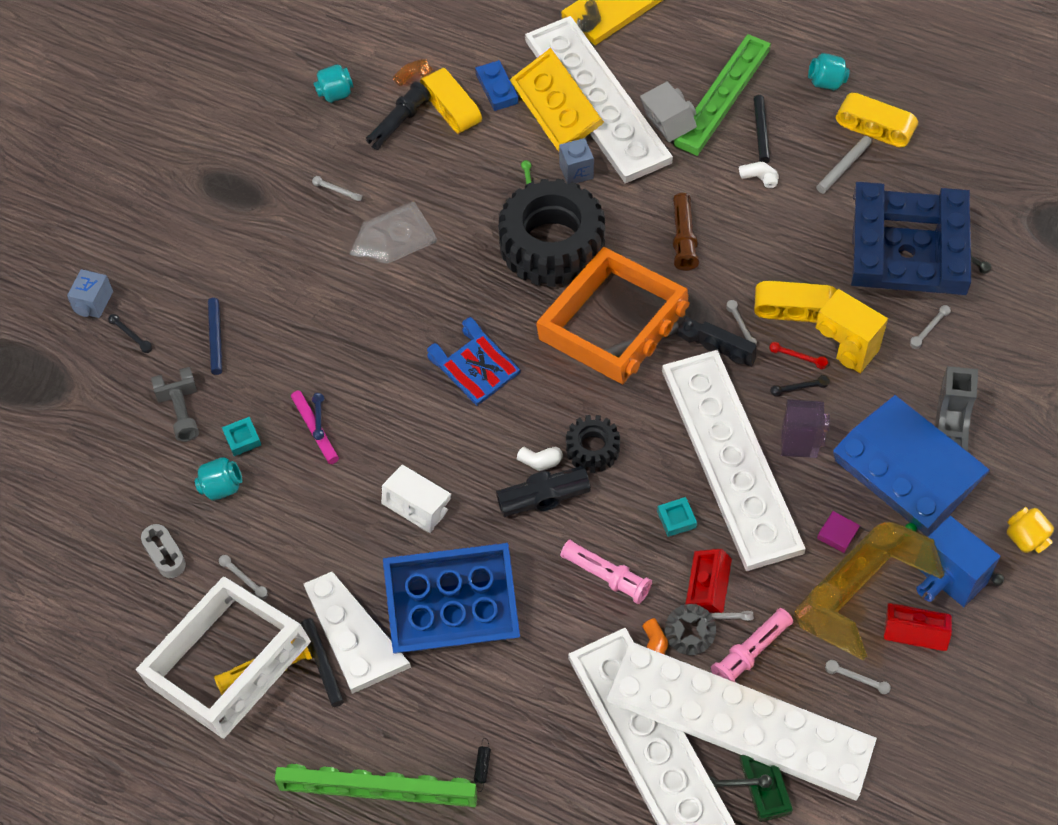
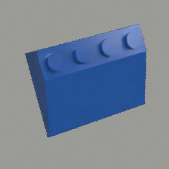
(910, 464)
(451, 598)

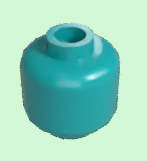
(828, 71)
(333, 83)
(218, 478)

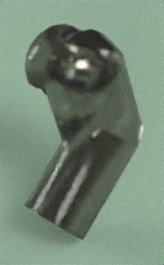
(592, 18)

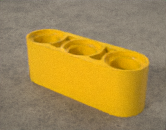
(451, 101)
(877, 119)
(791, 300)

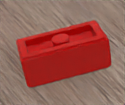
(709, 579)
(918, 627)

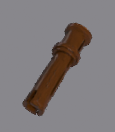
(685, 240)

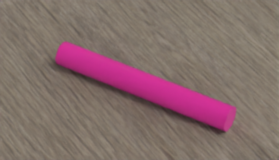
(309, 418)

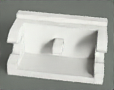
(415, 498)

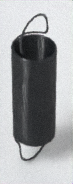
(482, 764)

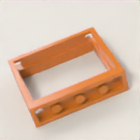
(604, 263)

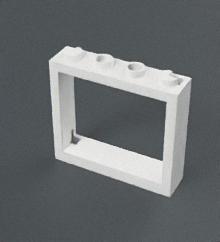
(250, 684)

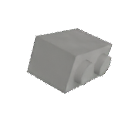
(669, 111)

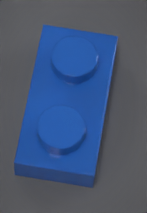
(496, 85)

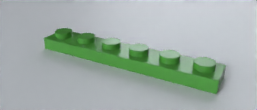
(724, 93)
(365, 785)

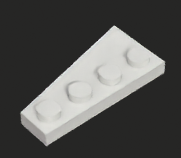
(355, 638)

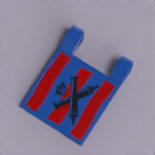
(476, 367)

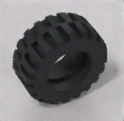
(548, 204)

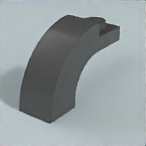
(956, 403)

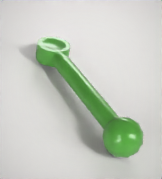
(526, 166)

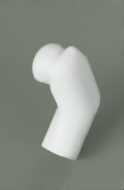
(762, 171)
(542, 460)

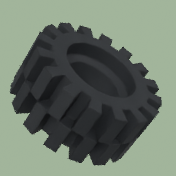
(593, 428)

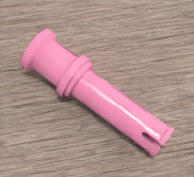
(617, 576)
(743, 655)

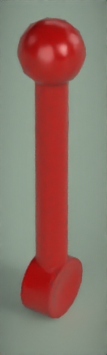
(820, 362)

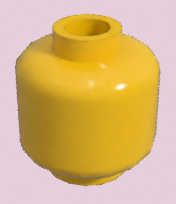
(1030, 530)

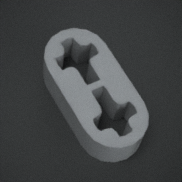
(157, 554)

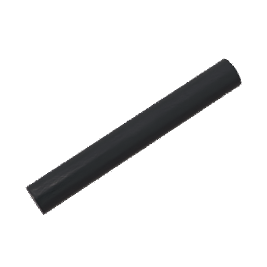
(761, 128)
(322, 663)

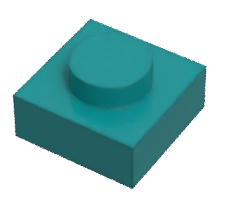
(241, 436)
(676, 516)

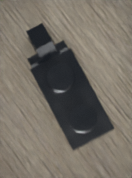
(715, 338)

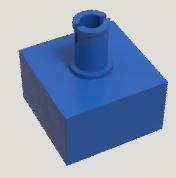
(965, 563)

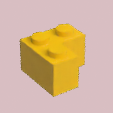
(854, 327)

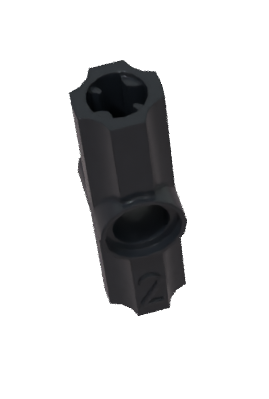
(543, 491)

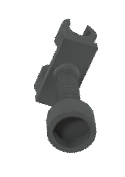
(185, 427)

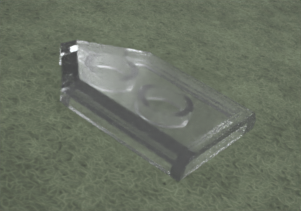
(394, 234)

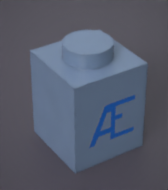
(576, 161)
(90, 293)

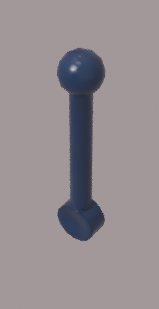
(318, 399)

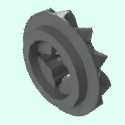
(690, 645)

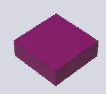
(838, 532)

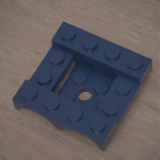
(939, 257)

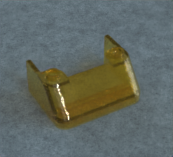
(819, 608)

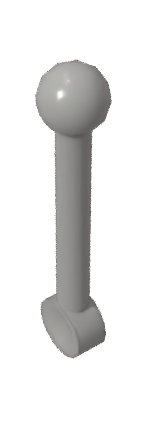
(317, 181)
(732, 307)
(916, 341)
(260, 592)
(744, 615)
(833, 667)

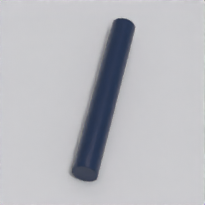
(215, 336)

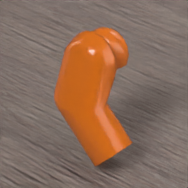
(657, 638)

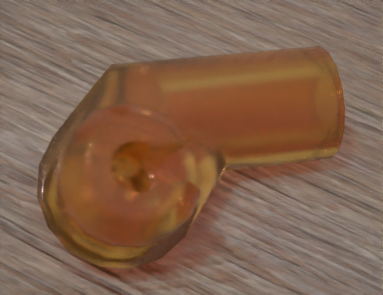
(408, 70)

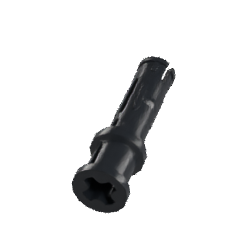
(405, 107)

